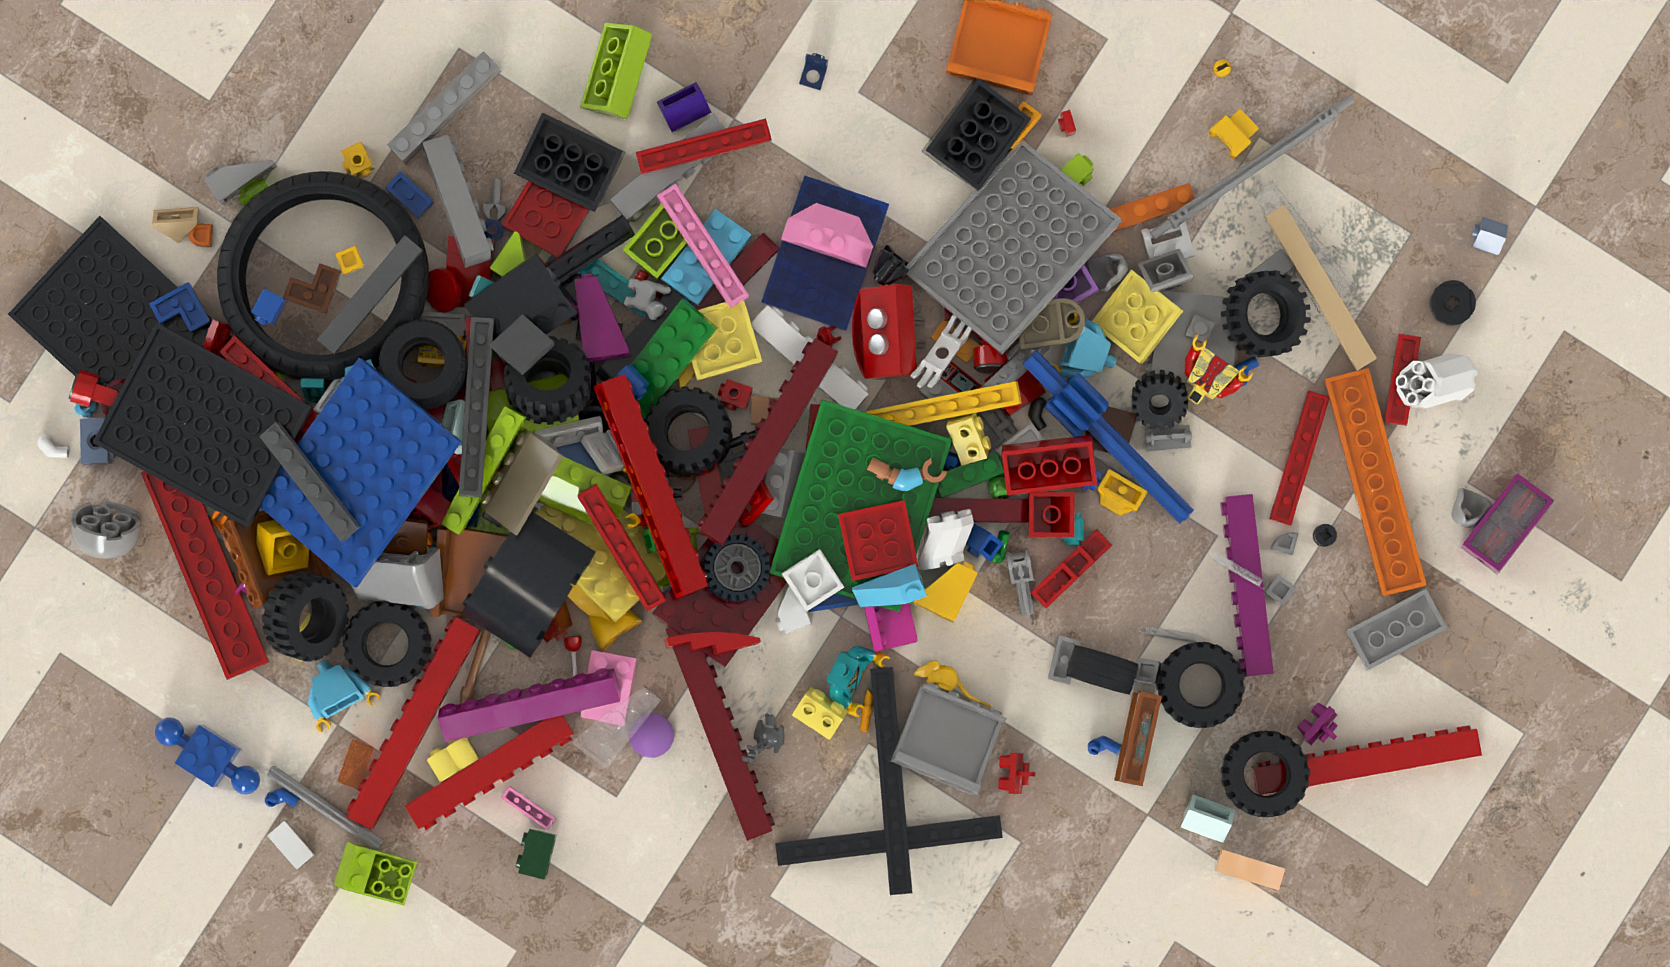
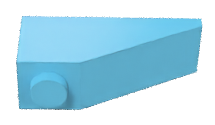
(891, 589)

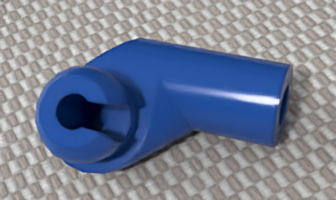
(1251, 363)
(1102, 743)
(281, 795)

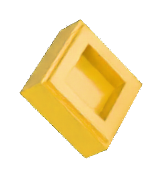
(349, 260)

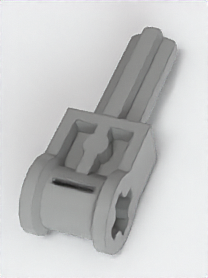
(1020, 574)

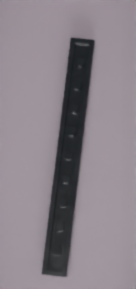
(891, 782)
(874, 841)

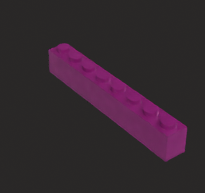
(1247, 596)
(529, 704)

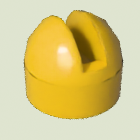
(1224, 72)

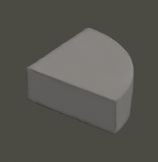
(1285, 543)

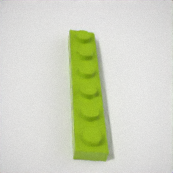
(496, 447)

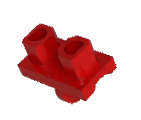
(1018, 773)

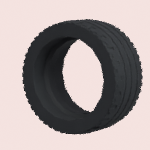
(1102, 669)

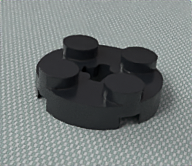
(1461, 293)

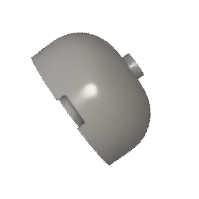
(99, 536)

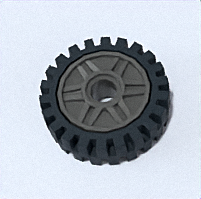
(753, 565)

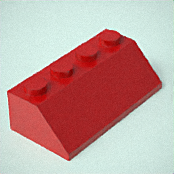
(1049, 464)

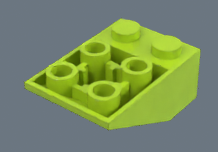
(375, 873)

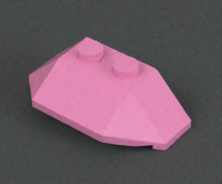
(830, 234)

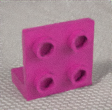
(890, 627)

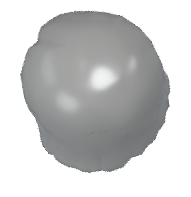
(1098, 266)
(1474, 503)

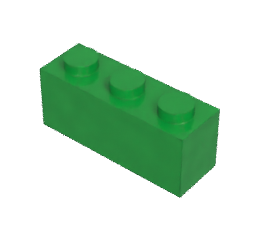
(970, 475)

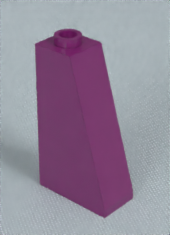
(598, 325)

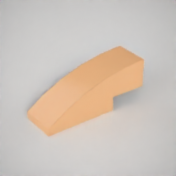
(1249, 869)

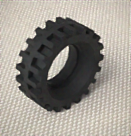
(1291, 313)

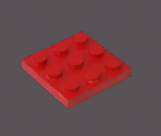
(545, 219)
(877, 539)

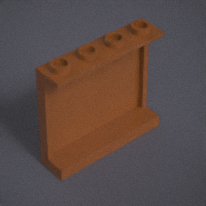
(249, 562)
(463, 565)

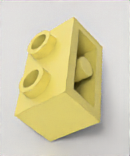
(969, 438)
(820, 712)

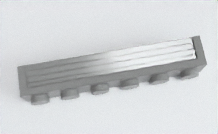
(1014, 368)

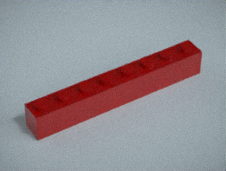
(488, 770)

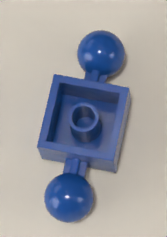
(207, 755)

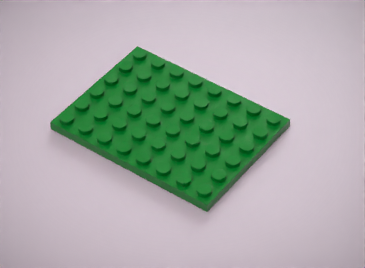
(838, 481)

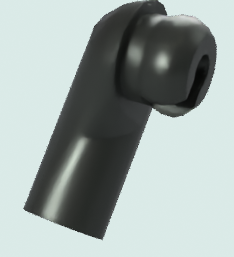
(1035, 411)

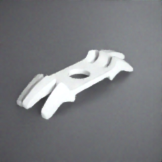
(932, 362)

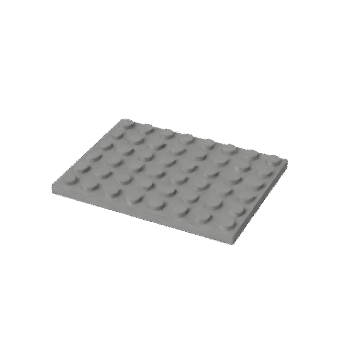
(1012, 246)

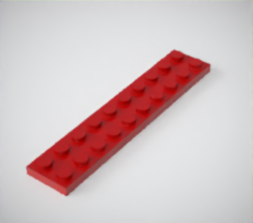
(208, 578)

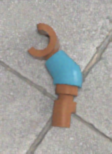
(904, 479)

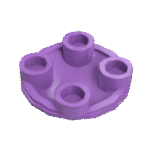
(653, 736)

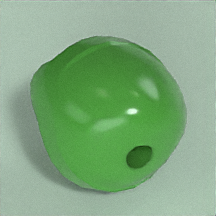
(997, 487)

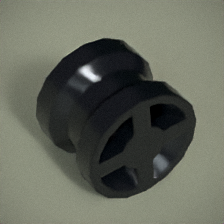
(1320, 535)

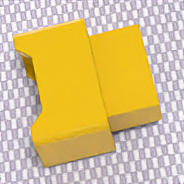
(1234, 132)

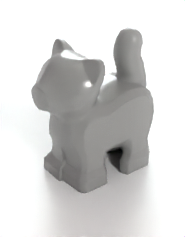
(643, 300)

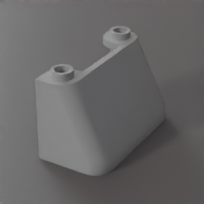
(404, 579)

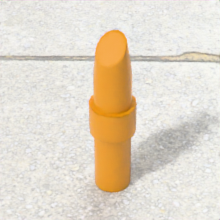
(867, 711)

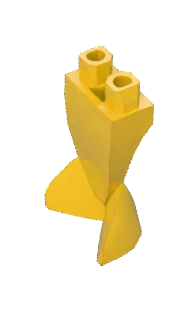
(602, 626)

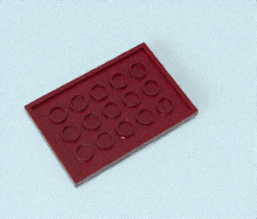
(707, 613)

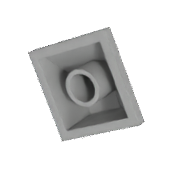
(1166, 271)

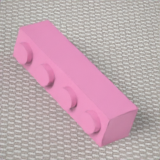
(528, 808)

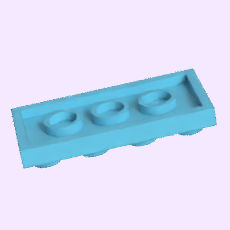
(687, 273)

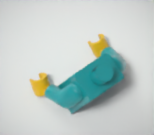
(847, 674)

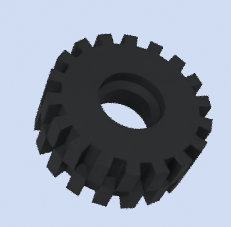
(1159, 385)

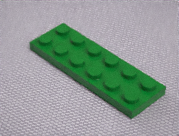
(671, 351)

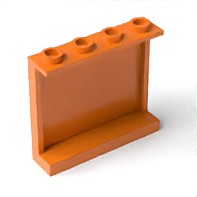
(999, 44)

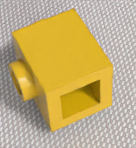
(357, 161)

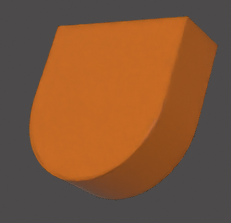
(202, 235)

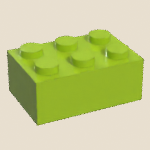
(656, 244)

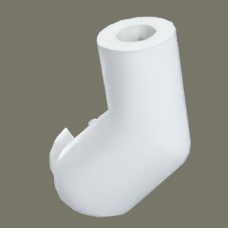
(50, 449)

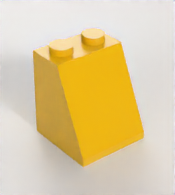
(949, 591)

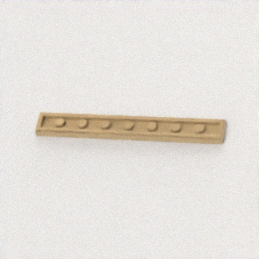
(1320, 287)

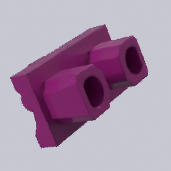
(1325, 717)

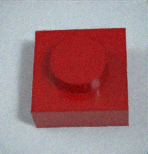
(1066, 123)

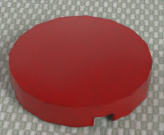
(443, 290)

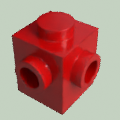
(734, 395)

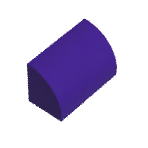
(684, 107)

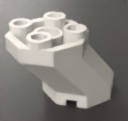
(1436, 380)
(946, 539)

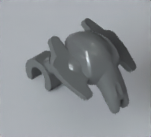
(766, 738)

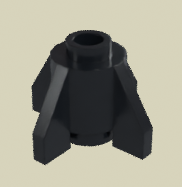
(889, 266)

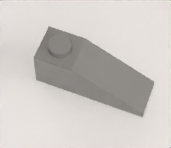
(230, 179)

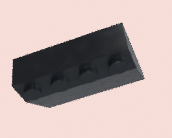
(976, 134)
(569, 162)
(528, 291)

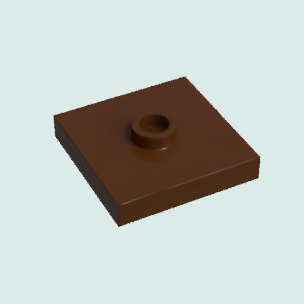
(1121, 421)
(409, 538)

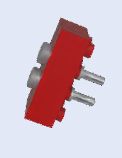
(885, 332)

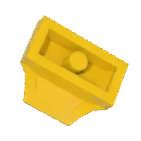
(1120, 494)

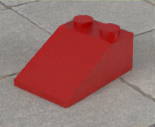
(467, 275)

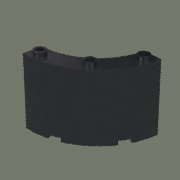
(527, 583)

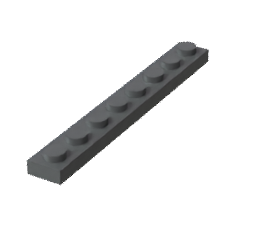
(476, 407)

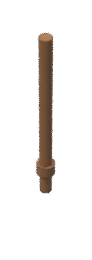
(467, 692)

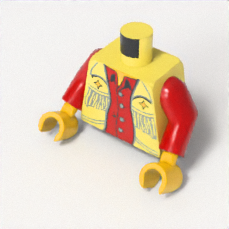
(1211, 374)

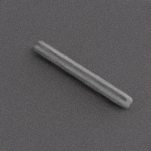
(324, 807)

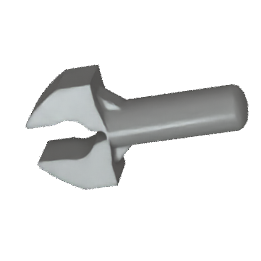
(495, 200)

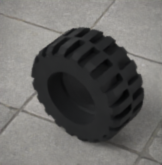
(690, 402)
(551, 404)
(284, 612)
(356, 639)
(1230, 676)
(1296, 769)

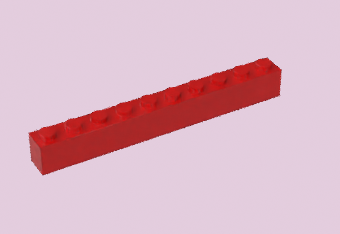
(651, 486)
(414, 722)
(1375, 758)

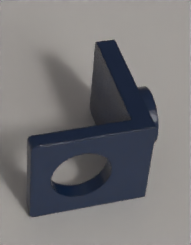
(814, 62)

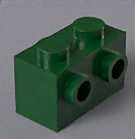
(536, 853)

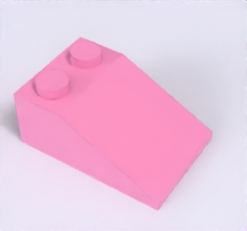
(625, 672)

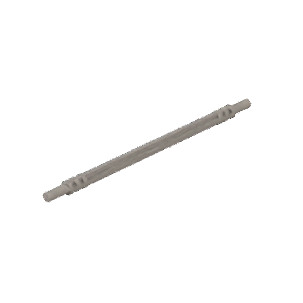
(1252, 167)

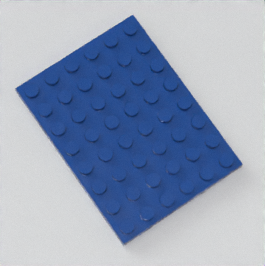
(376, 458)

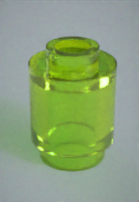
(251, 190)

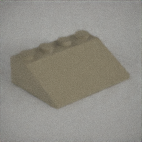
(521, 480)

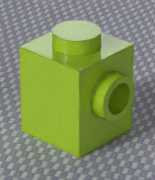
(1079, 169)

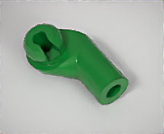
(999, 557)

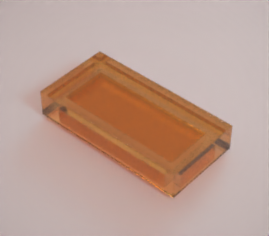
(355, 764)

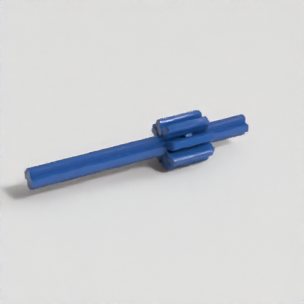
(1080, 408)

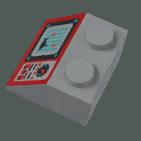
(951, 381)

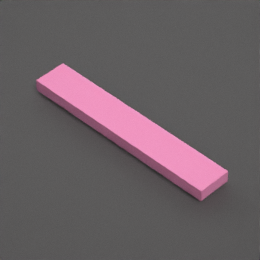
(703, 246)

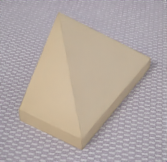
(175, 222)

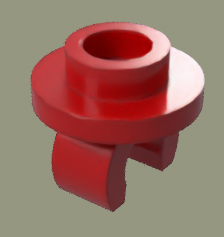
(824, 334)

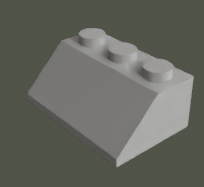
(782, 481)

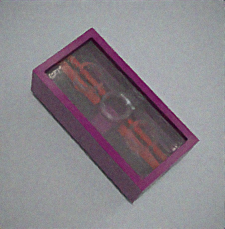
(1507, 524)

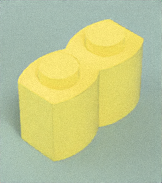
(452, 758)

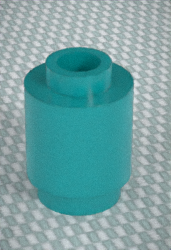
(1078, 531)

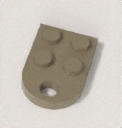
(1052, 325)

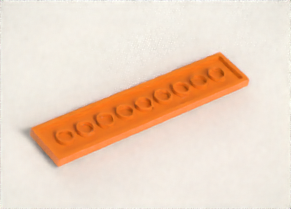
(1375, 482)

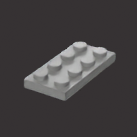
(1396, 629)

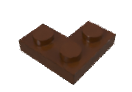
(314, 295)

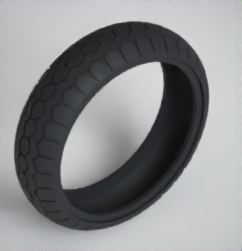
(259, 214)

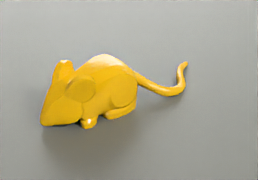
(944, 677)

